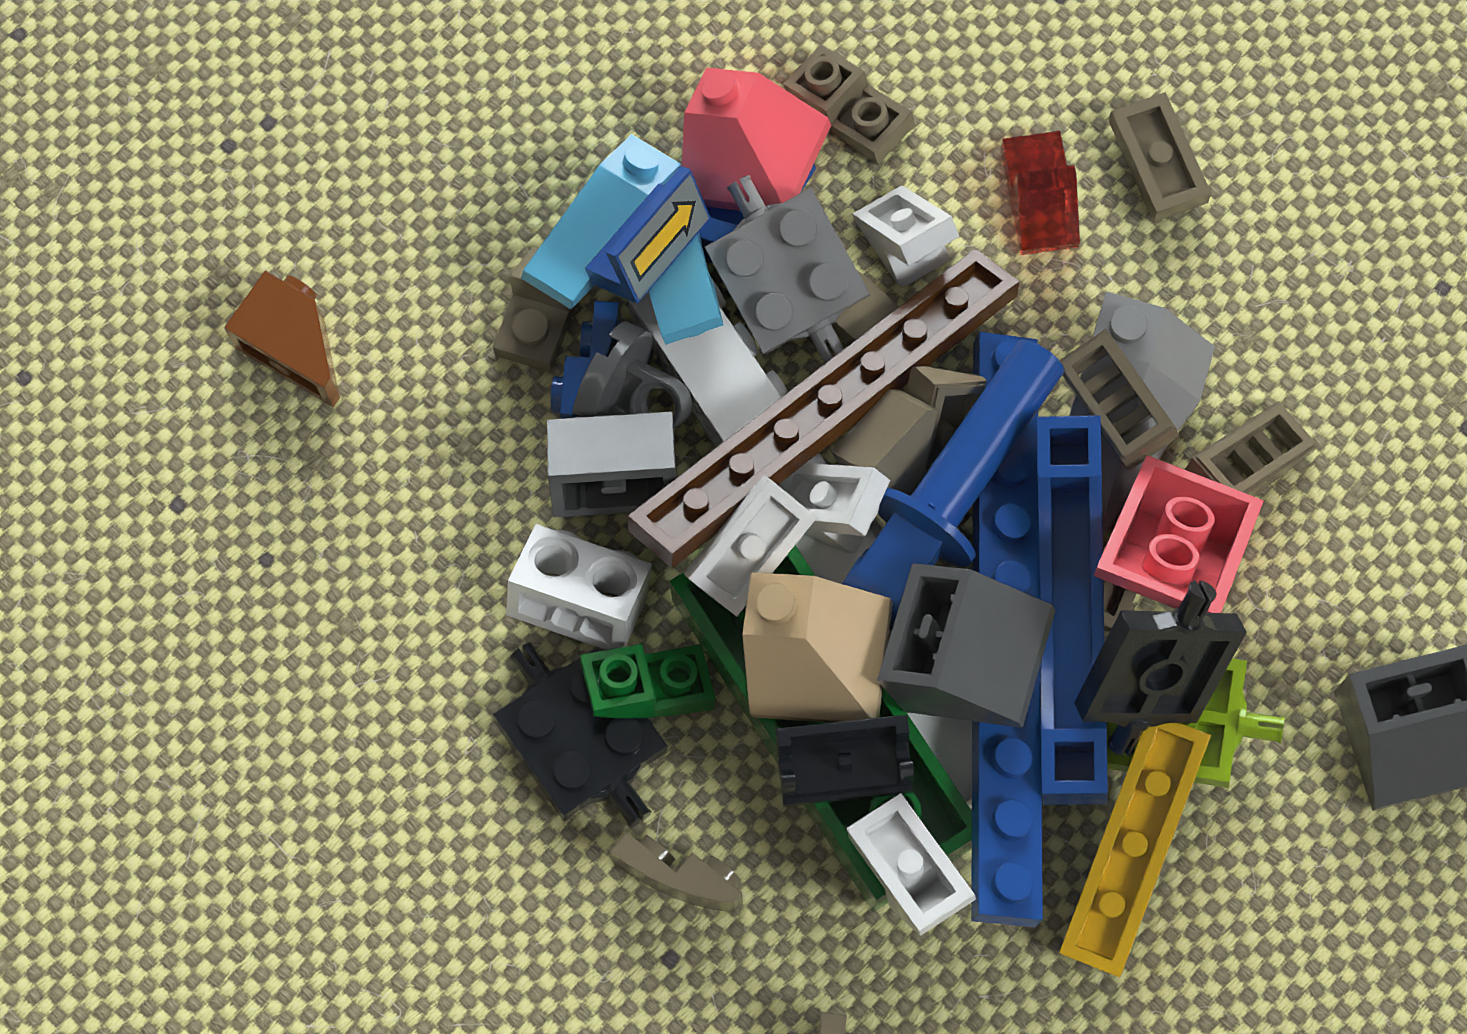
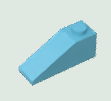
(595, 217)

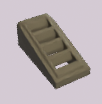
(1146, 444)
(1213, 464)

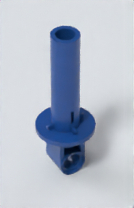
(925, 523)

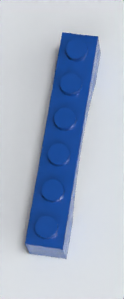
(1068, 557)

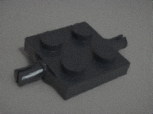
(1159, 667)
(568, 749)

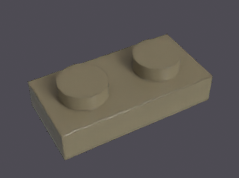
(1159, 157)

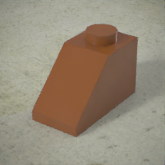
(286, 334)

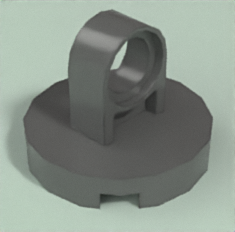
(626, 378)

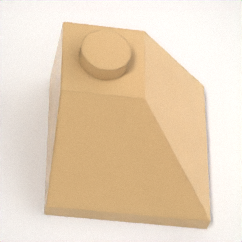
(813, 648)

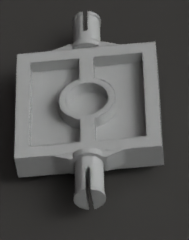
(787, 270)

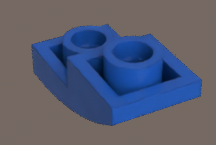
(593, 339)

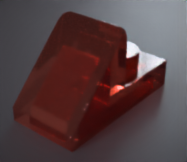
(1041, 192)

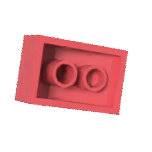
(1177, 533)

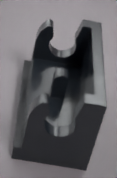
(844, 760)

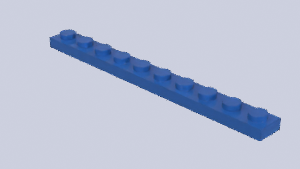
(1008, 758)

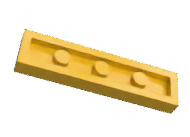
(1134, 846)

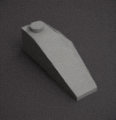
(1170, 362)

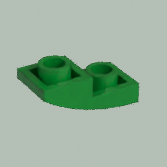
(650, 685)

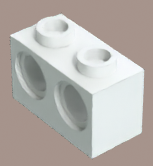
(575, 599)

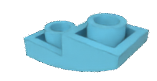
(686, 296)

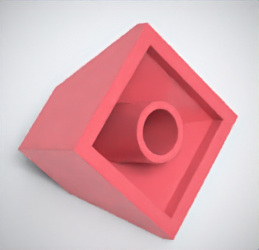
(753, 128)

